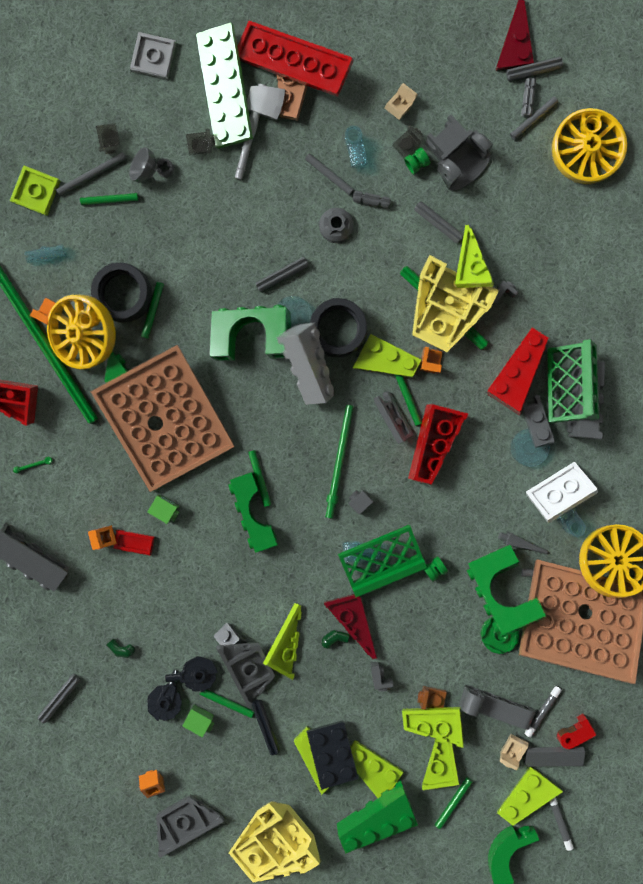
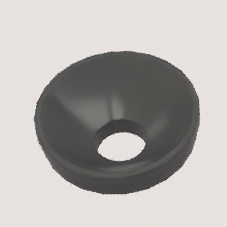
(143, 165)
(333, 234)

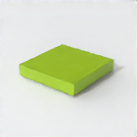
(35, 190)

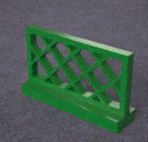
(589, 382)
(387, 573)

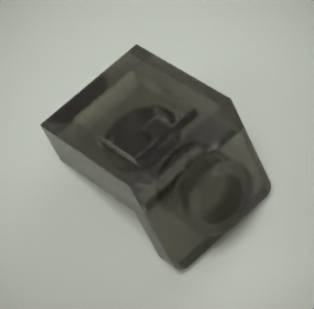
(409, 141)

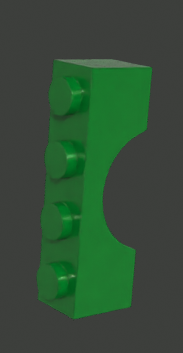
(261, 535)

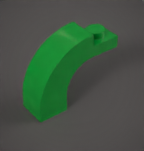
(502, 849)

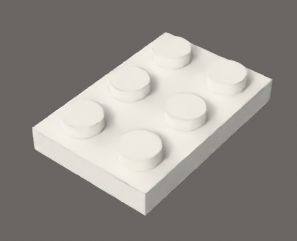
(561, 492)

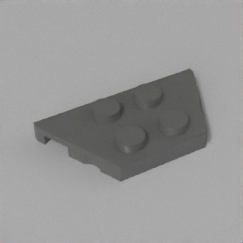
(246, 668)
(183, 823)

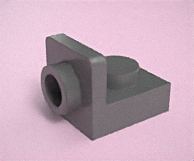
(377, 675)

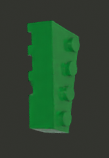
(377, 820)

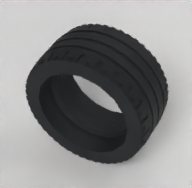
(110, 271)
(355, 311)

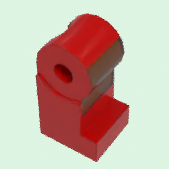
(576, 733)

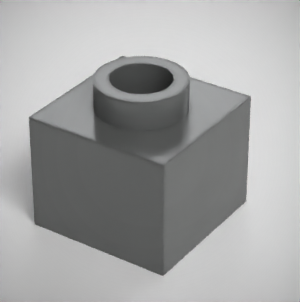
(359, 501)

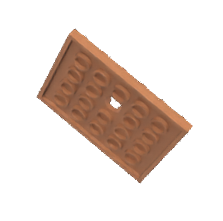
(172, 392)
(601, 645)

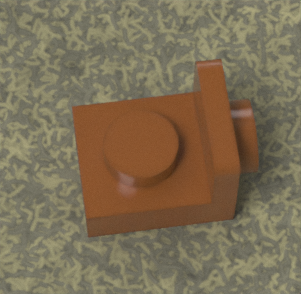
(431, 698)

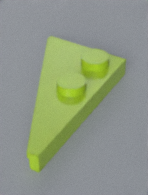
(441, 767)

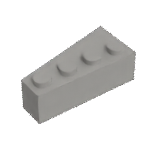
(307, 362)

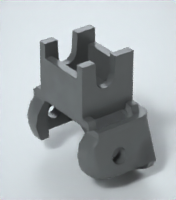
(459, 156)

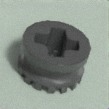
(167, 173)

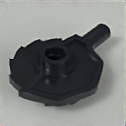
(196, 674)
(164, 701)

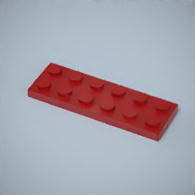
(294, 58)

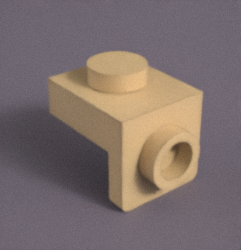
(401, 101)
(513, 752)

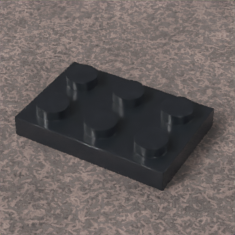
(332, 754)

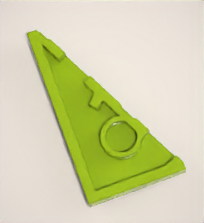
(472, 267)
(285, 645)

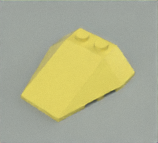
(444, 310)
(275, 844)

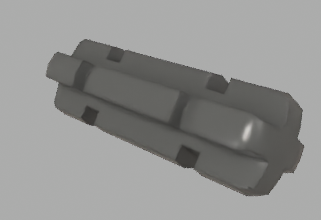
(528, 98)
(371, 199)

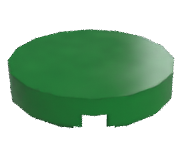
(494, 641)

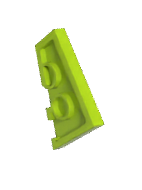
(386, 358)
(435, 722)

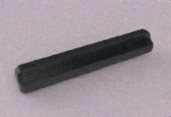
(265, 727)

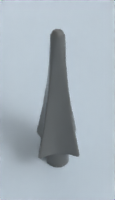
(515, 541)

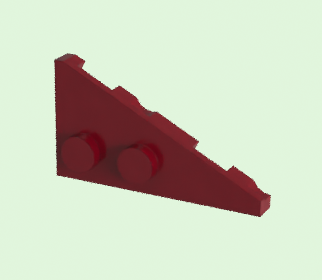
(517, 44)
(351, 615)

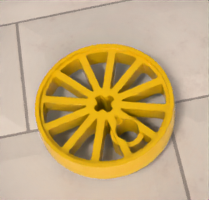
(583, 149)
(80, 331)
(621, 570)

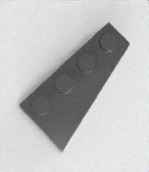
(586, 428)
(30, 559)

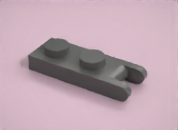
(393, 417)
(538, 424)

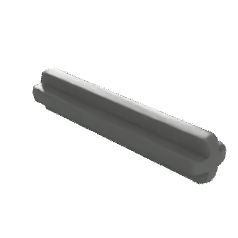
(534, 69)
(438, 222)
(282, 274)
(59, 698)

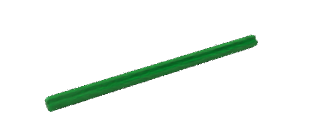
(46, 348)

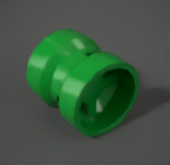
(417, 160)
(431, 571)

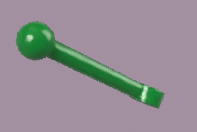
(48, 460)

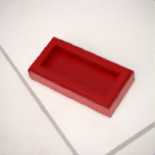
(134, 542)

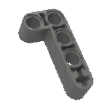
(478, 701)

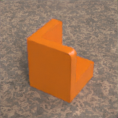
(43, 312)
(431, 360)

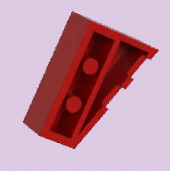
(18, 401)

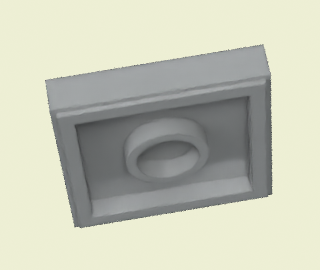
(153, 55)

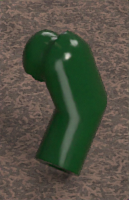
(334, 636)
(124, 652)

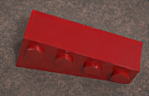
(518, 374)
(434, 441)

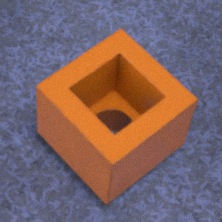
(102, 537)
(151, 783)

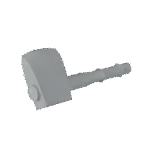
(262, 102)

